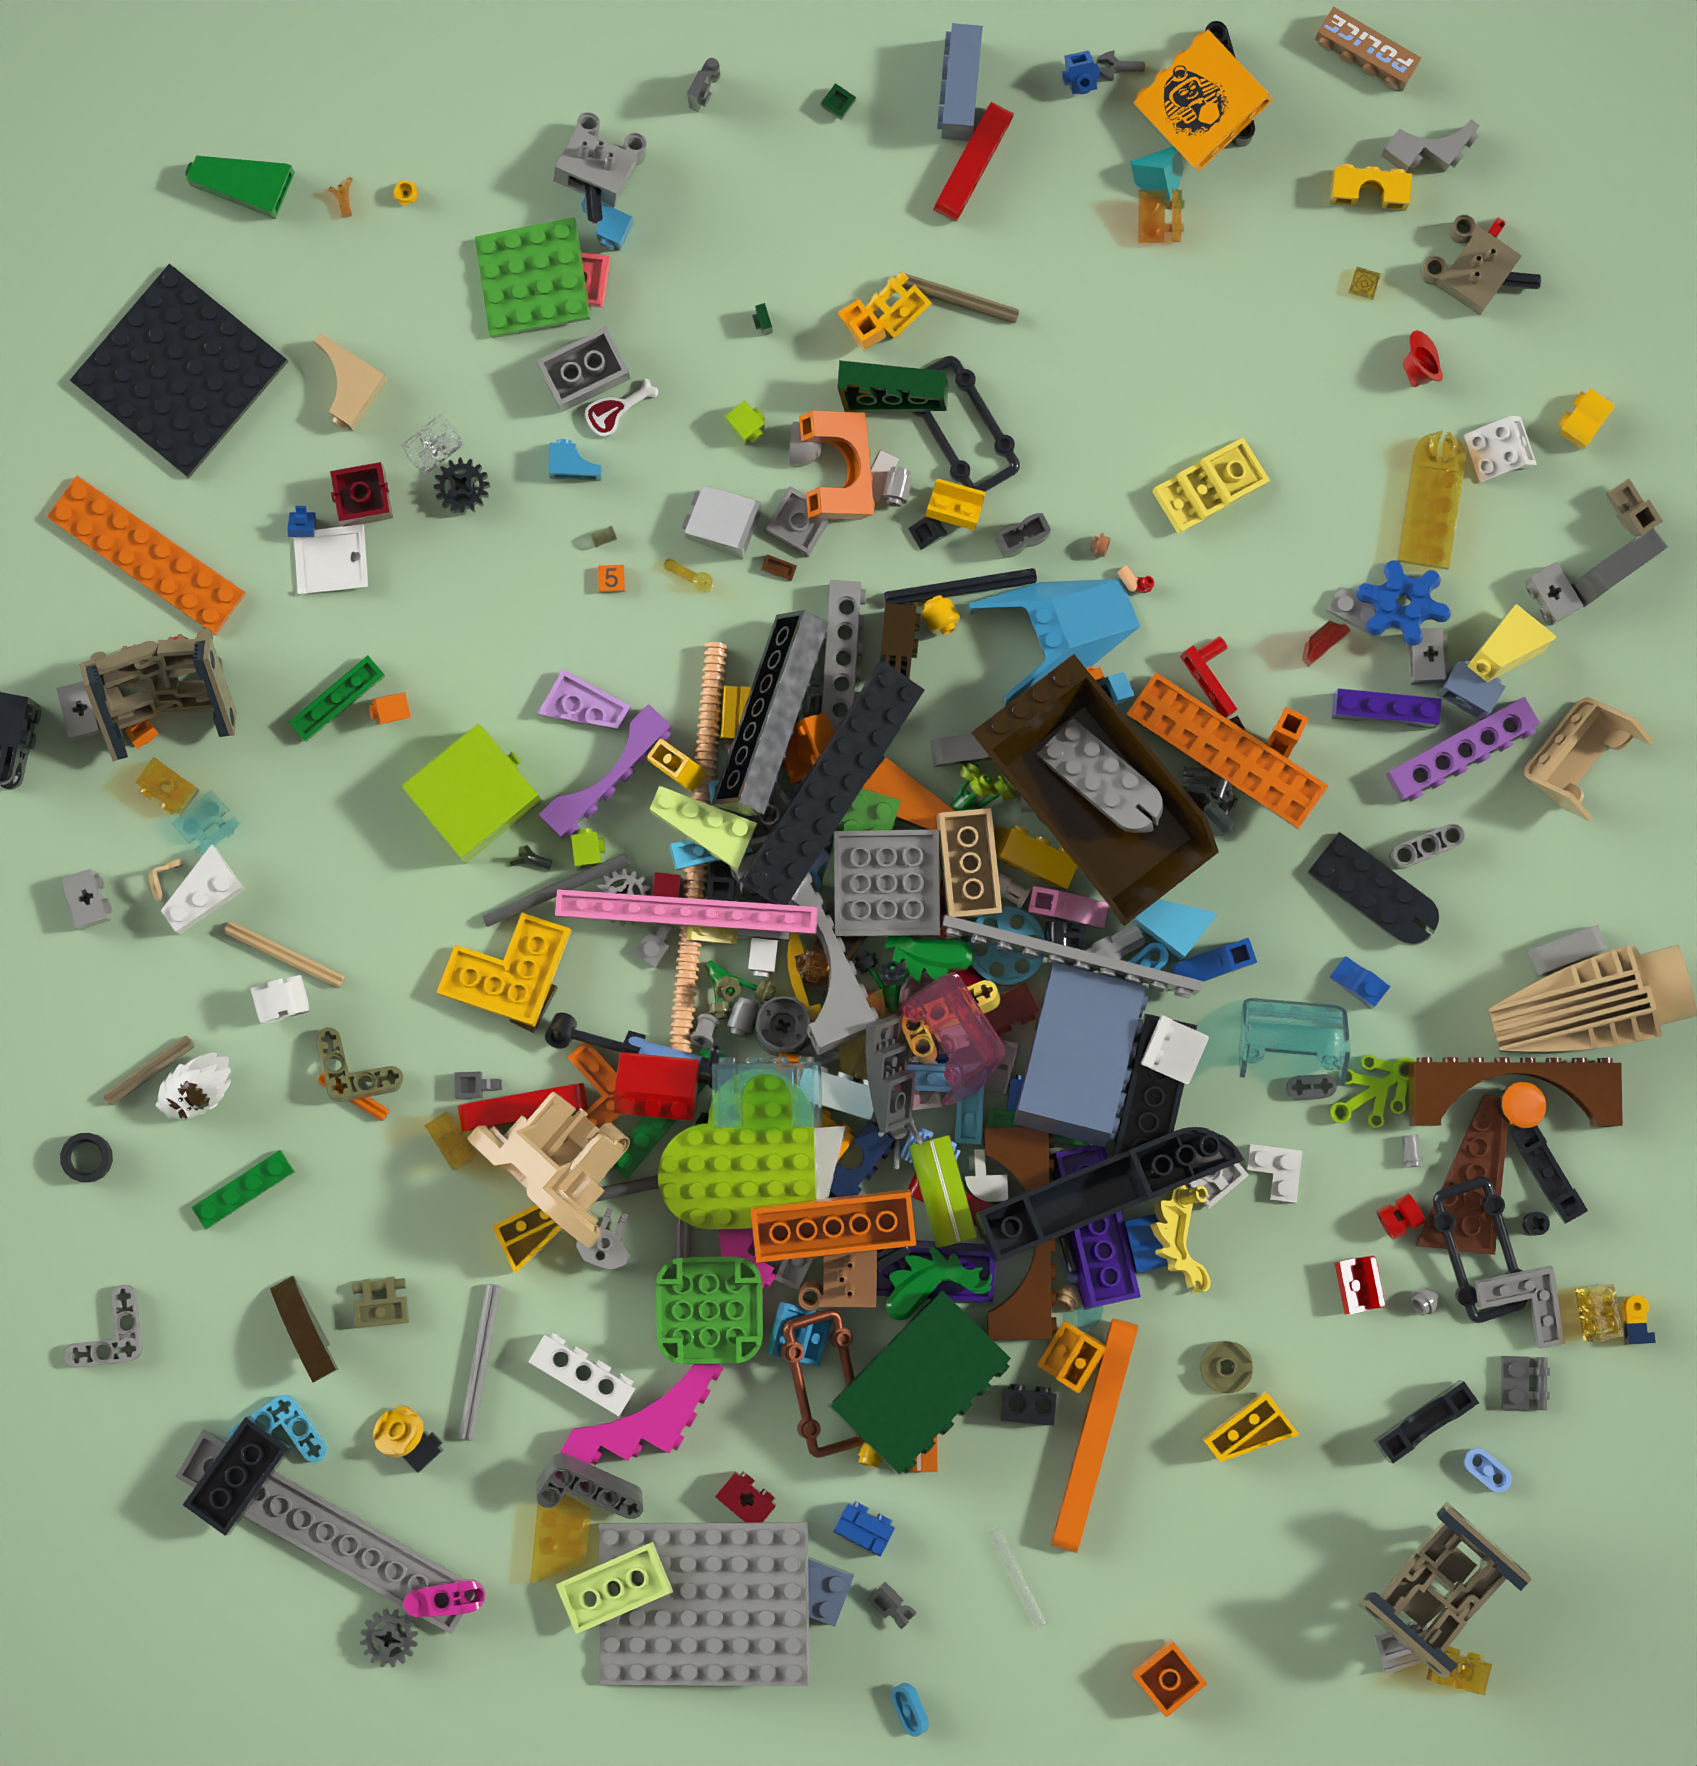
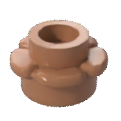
(1100, 545)

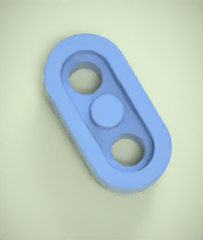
(1487, 1469)

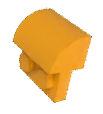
(1072, 1356)

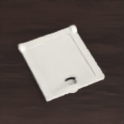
(326, 562)

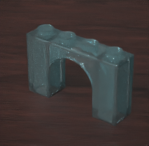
(800, 1076)

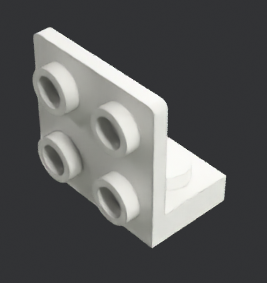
(1500, 448)
(1174, 1050)

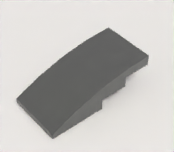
(887, 1073)

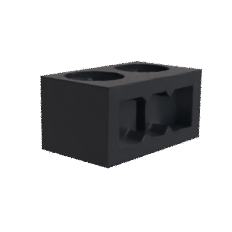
(1027, 1412)

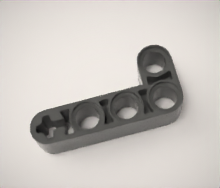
(1618, 566)
(622, 1499)

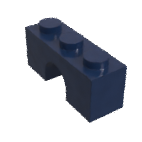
(847, 1181)

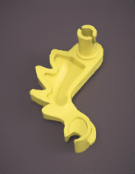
(1172, 1233)

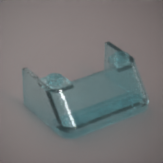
(1295, 1030)

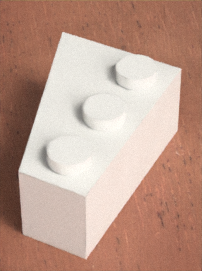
(202, 892)
(846, 1095)

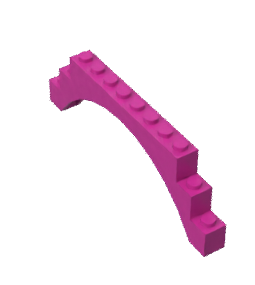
(665, 1418)

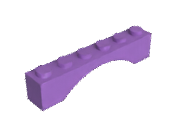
(568, 810)

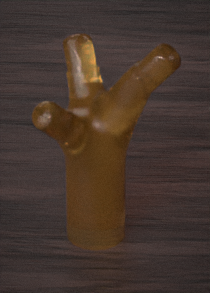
(342, 195)

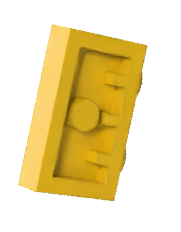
(955, 504)

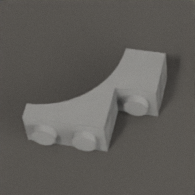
(1405, 148)

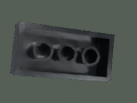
(237, 1475)

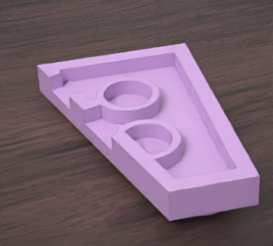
(583, 703)

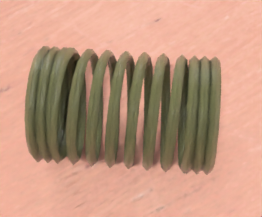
(596, 539)

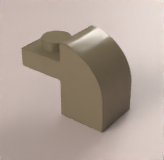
(1632, 511)

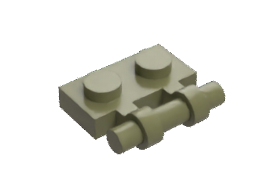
(380, 1311)

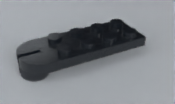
(1375, 891)

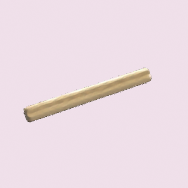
(284, 954)

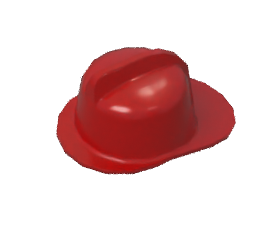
(1422, 361)

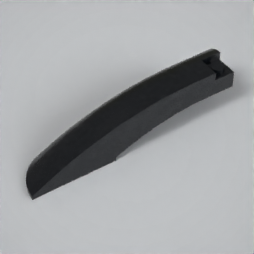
(1103, 1189)

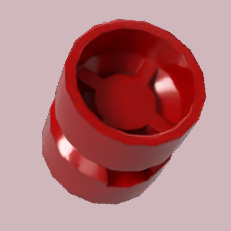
(1409, 1213)

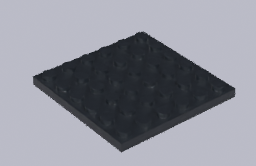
(179, 370)

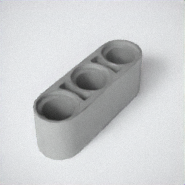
(957, 750)
(1439, 843)
(1567, 949)

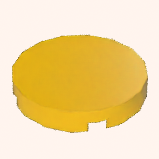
(398, 1431)

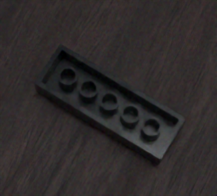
(1150, 1098)

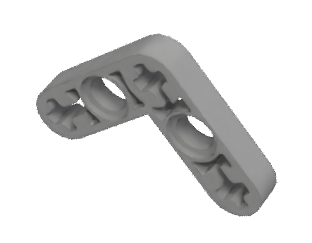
(122, 1336)

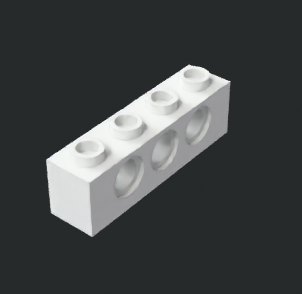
(544, 1359)

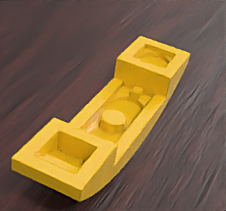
(794, 951)

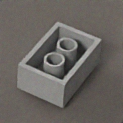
(583, 369)

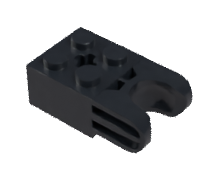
(17, 727)

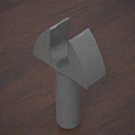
(1116, 65)

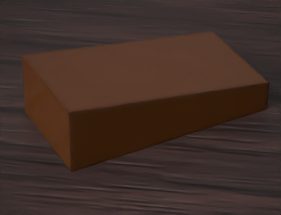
(778, 567)

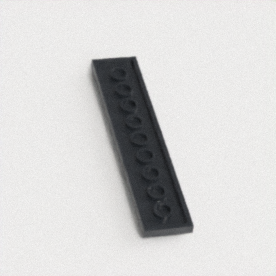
(832, 785)

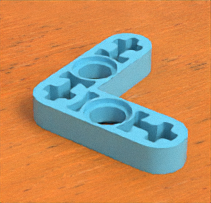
(287, 1421)

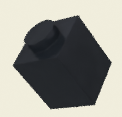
(425, 1451)

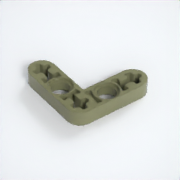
(351, 1080)

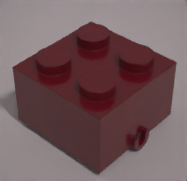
(361, 494)

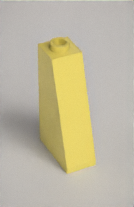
(1511, 644)

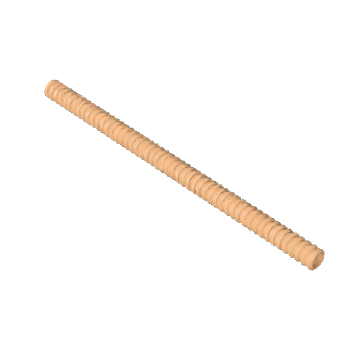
(696, 875)

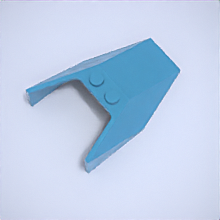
(1068, 620)

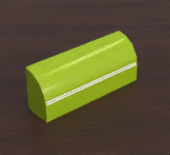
(942, 1191)

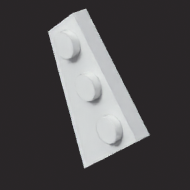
(827, 1145)

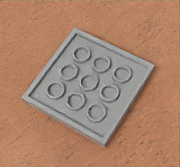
(887, 882)

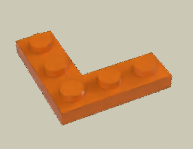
(602, 1077)

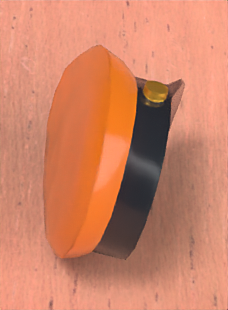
(1522, 1105)

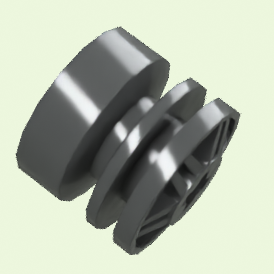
(789, 1013)

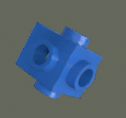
(1080, 72)

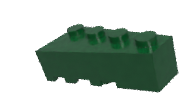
(891, 388)

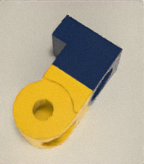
(1635, 1322)

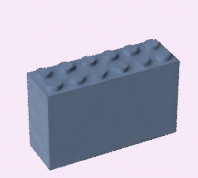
(1081, 1055)

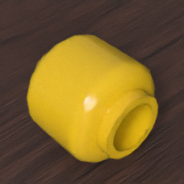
(940, 615)

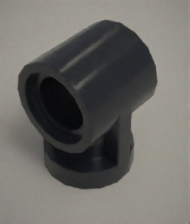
(1063, 934)

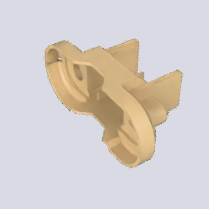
(557, 1161)

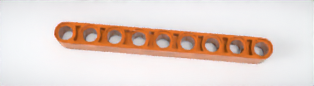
(1094, 1436)

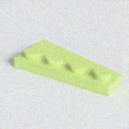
(712, 828)

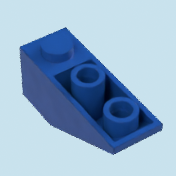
(1218, 961)

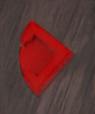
(1497, 227)

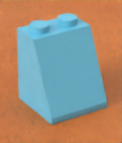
(1174, 925)

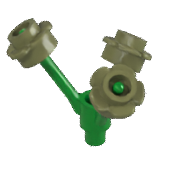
(727, 987)

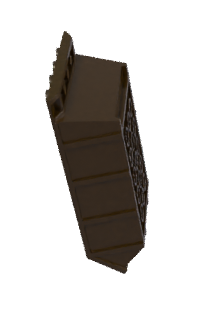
(1122, 865)

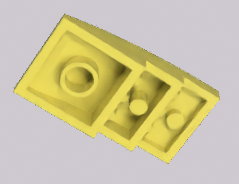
(1210, 485)

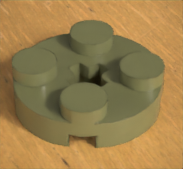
(1241, 1367)

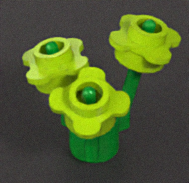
(982, 786)

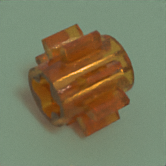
(812, 966)

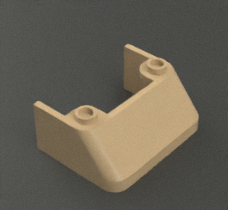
(1576, 747)

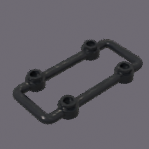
(1003, 445)
(1445, 1222)

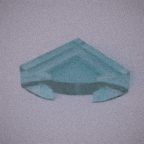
(1088, 1318)

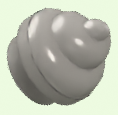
(1424, 1301)

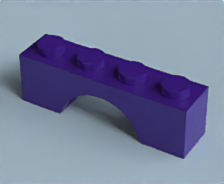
(1368, 705)

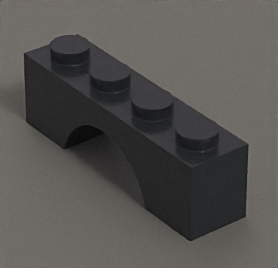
(1424, 1421)

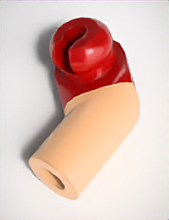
(1135, 584)

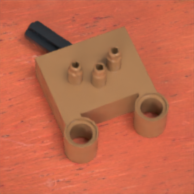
(849, 1279)

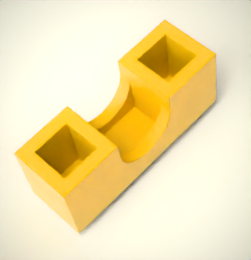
(1392, 185)

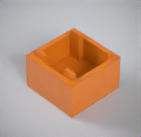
(806, 745)

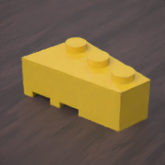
(1250, 1428)

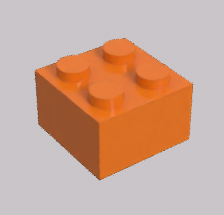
(1168, 1678)

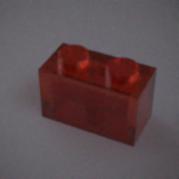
(1013, 1007)

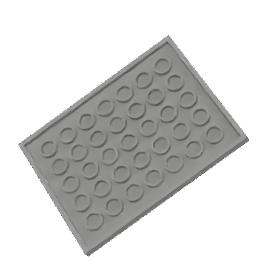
(732, 1610)

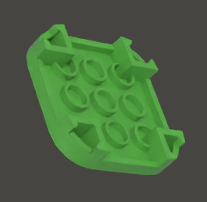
(709, 1310)

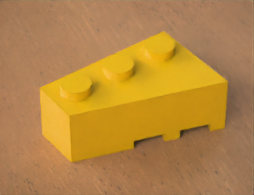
(1034, 856)
(525, 1235)

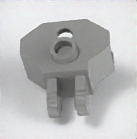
(610, 1243)

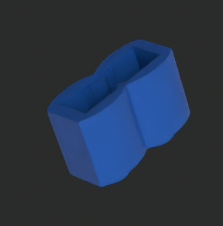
(1143, 1244)

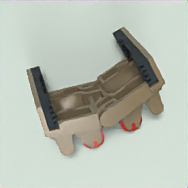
(138, 668)
(1421, 1601)

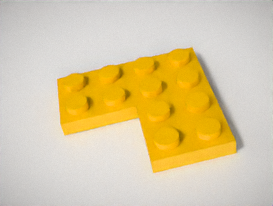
(512, 985)

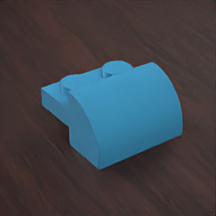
(811, 1337)

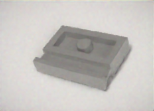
(1393, 1653)

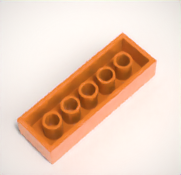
(833, 1225)

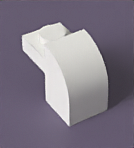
(985, 1187)

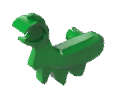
(934, 956)
(916, 1285)

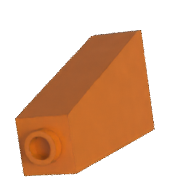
(917, 803)

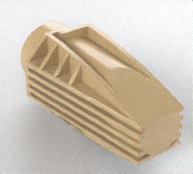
(1597, 1003)

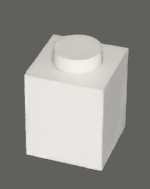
(762, 956)

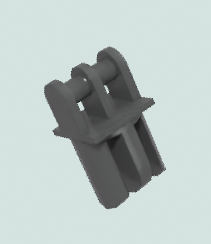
(813, 696)

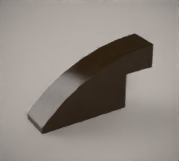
(303, 1329)

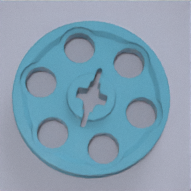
(1008, 959)

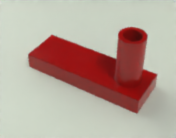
(1196, 662)

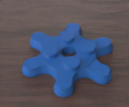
(1407, 617)

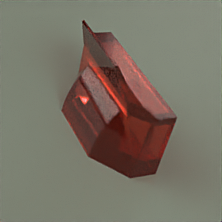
(1323, 641)

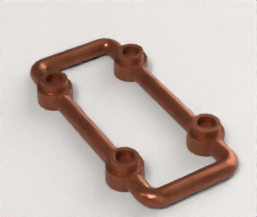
(793, 1353)

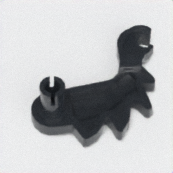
(1217, 815)

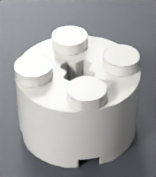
(280, 999)

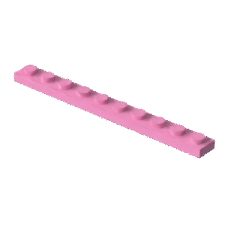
(686, 911)

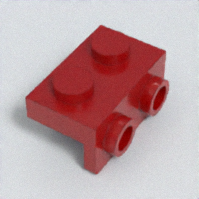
(1359, 1284)

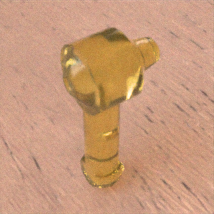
(702, 581)

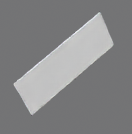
(879, 472)

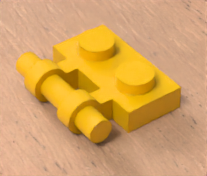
(904, 310)

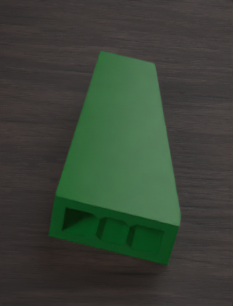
(244, 182)

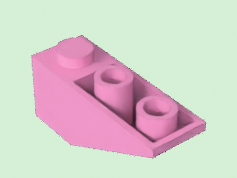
(1067, 907)

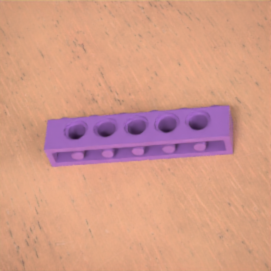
(1518, 712)

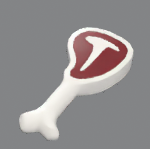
(605, 413)

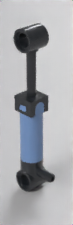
(563, 1030)

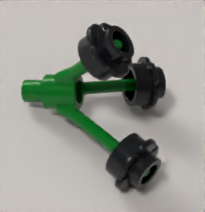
(891, 973)

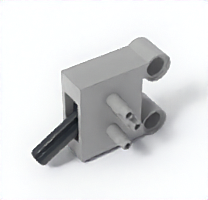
(597, 166)

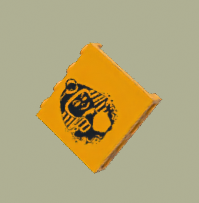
(1202, 100)

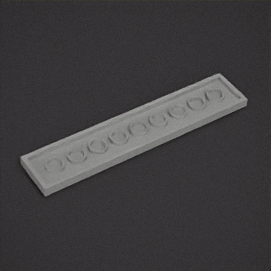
(1081, 959)

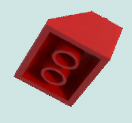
(656, 1086)

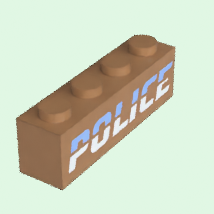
(1367, 49)

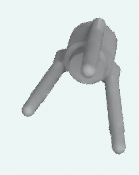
(900, 1133)

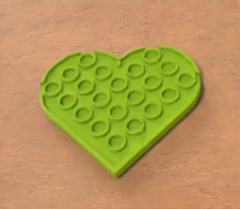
(719, 1173)

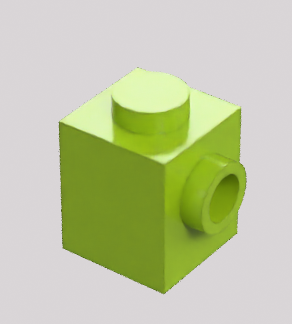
(746, 422)
(587, 848)

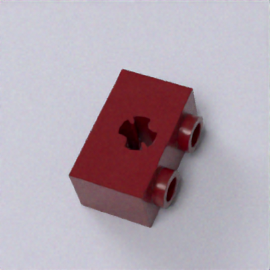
(742, 1483)

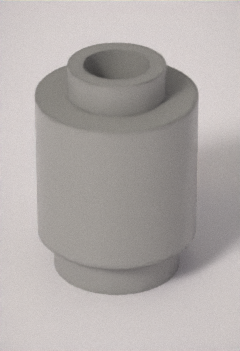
(897, 486)
(743, 1017)

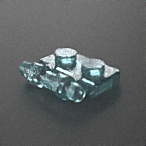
(202, 816)

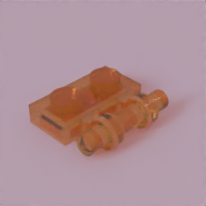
(1152, 216)

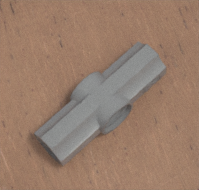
(1118, 944)

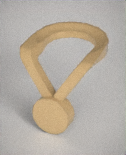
(153, 879)

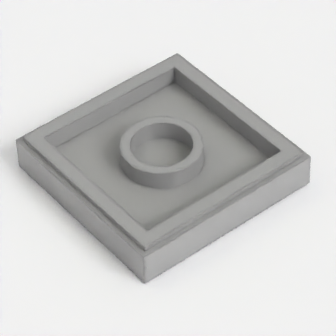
(792, 525)

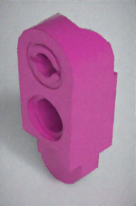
(422, 1601)

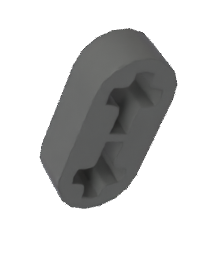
(1311, 1093)

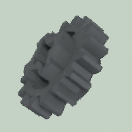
(386, 1649)

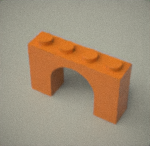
(849, 435)

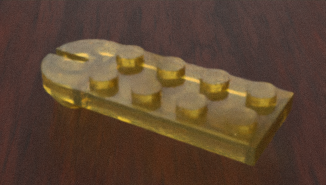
(1432, 502)

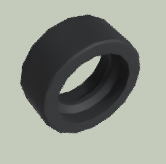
(100, 1172)

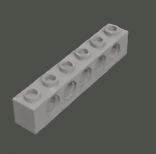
(840, 593)

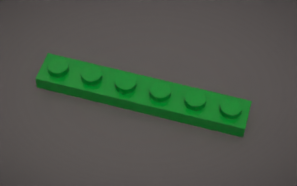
(647, 1136)

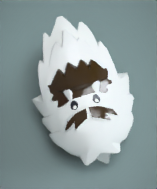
(194, 1087)

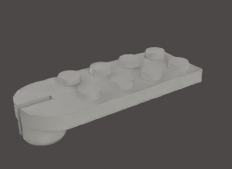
(1103, 778)

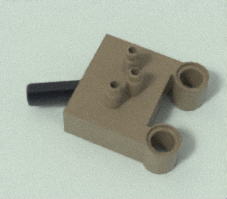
(1479, 268)

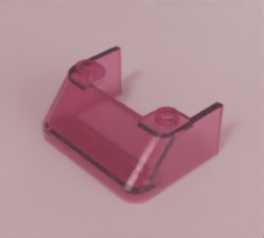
(961, 1031)

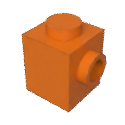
(389, 708)

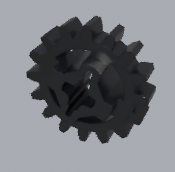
(469, 479)

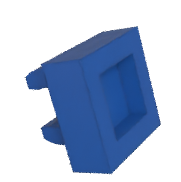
(301, 523)

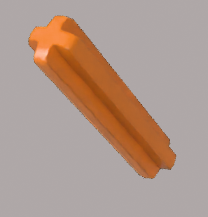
(366, 1104)

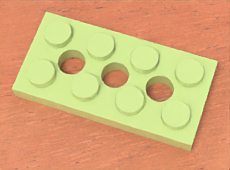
(630, 1596)

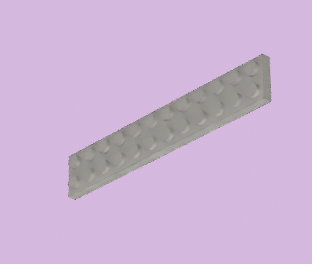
(334, 1535)

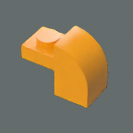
(862, 325)

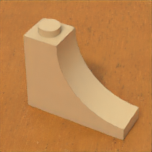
(356, 384)

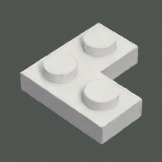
(1282, 1164)

